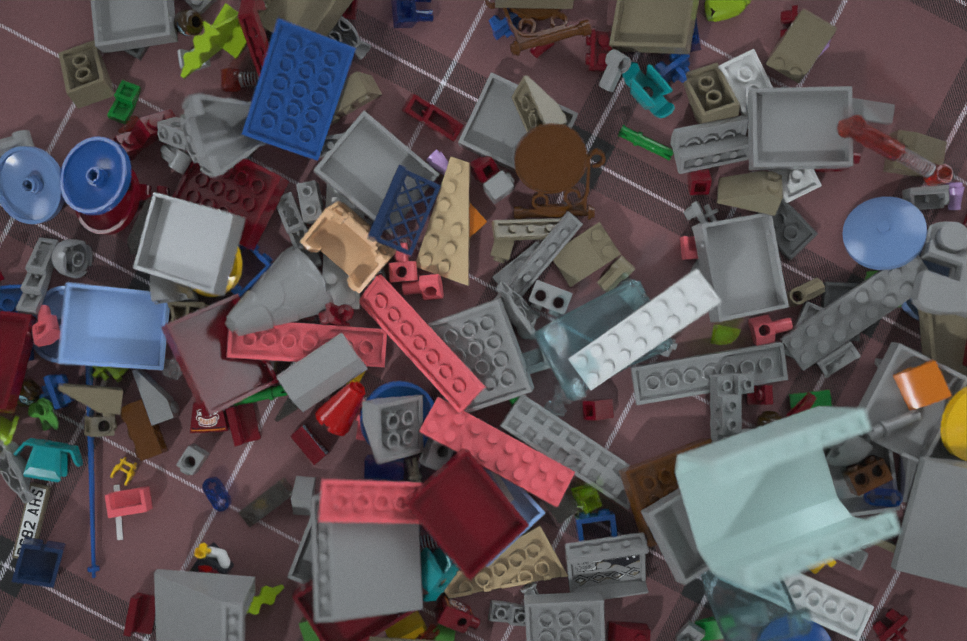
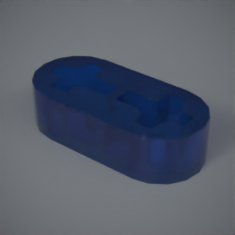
(213, 496)
(882, 501)

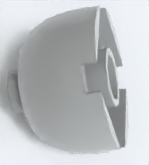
(72, 257)

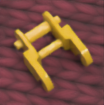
(130, 473)

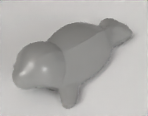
(347, 34)
(518, 311)
(12, 471)

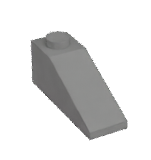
(157, 401)

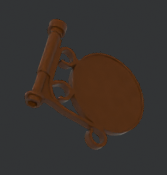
(530, 15)
(550, 162)

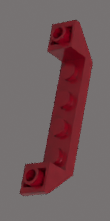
(254, 31)

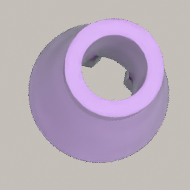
(438, 162)
(955, 195)

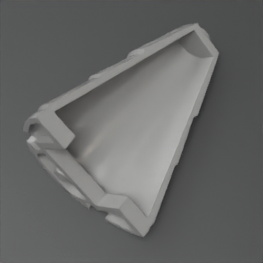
(214, 132)
(281, 295)

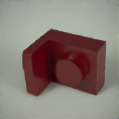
(761, 396)

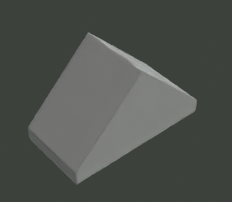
(301, 496)

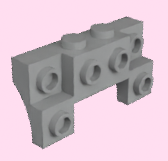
(727, 403)

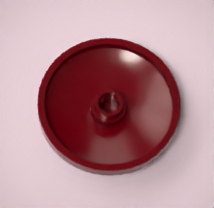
(118, 217)

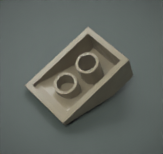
(800, 45)
(85, 75)
(710, 94)
(535, 105)
(923, 145)
(752, 191)
(585, 254)
(99, 398)

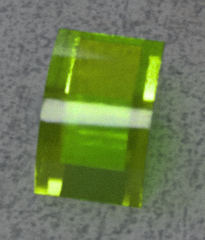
(723, 335)
(587, 498)

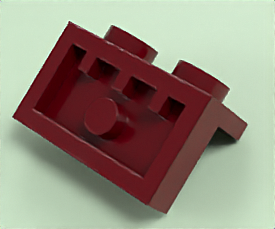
(598, 50)

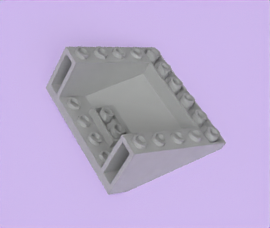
(935, 523)
(364, 568)
(201, 605)

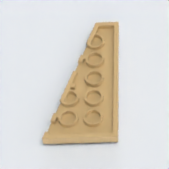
(448, 232)
(525, 561)

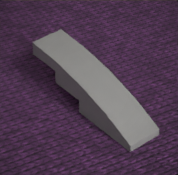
(294, 225)
(38, 277)

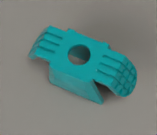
(637, 81)
(49, 461)
(434, 570)

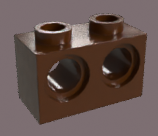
(868, 480)

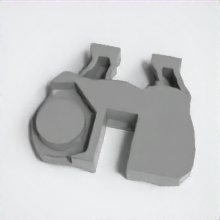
(936, 293)

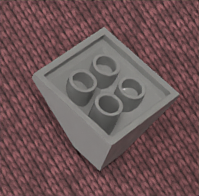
(394, 426)

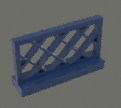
(391, 199)

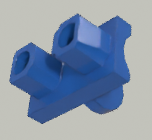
(501, 27)
(675, 70)
(51, 391)

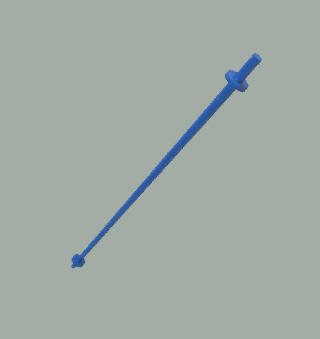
(93, 568)

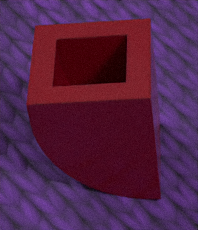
(483, 168)
(699, 182)
(598, 409)

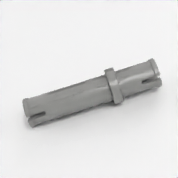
(885, 428)

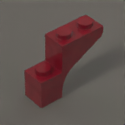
(143, 134)

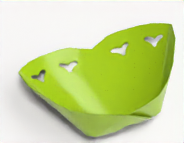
(724, 9)

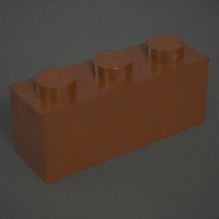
(146, 437)

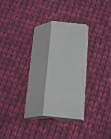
(710, 144)
(321, 372)

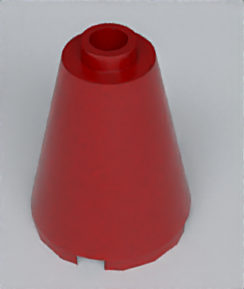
(341, 409)

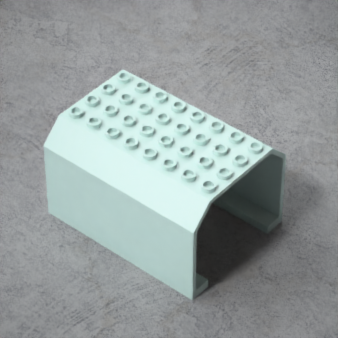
(768, 500)

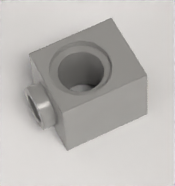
(198, 454)

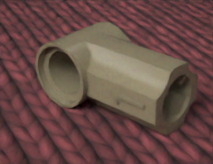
(618, 271)
(806, 292)

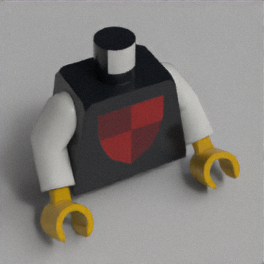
(211, 560)

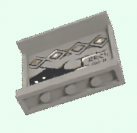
(608, 566)

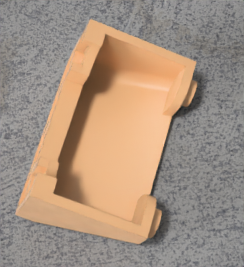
(344, 240)

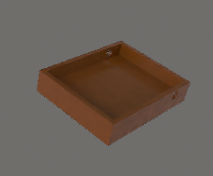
(652, 481)

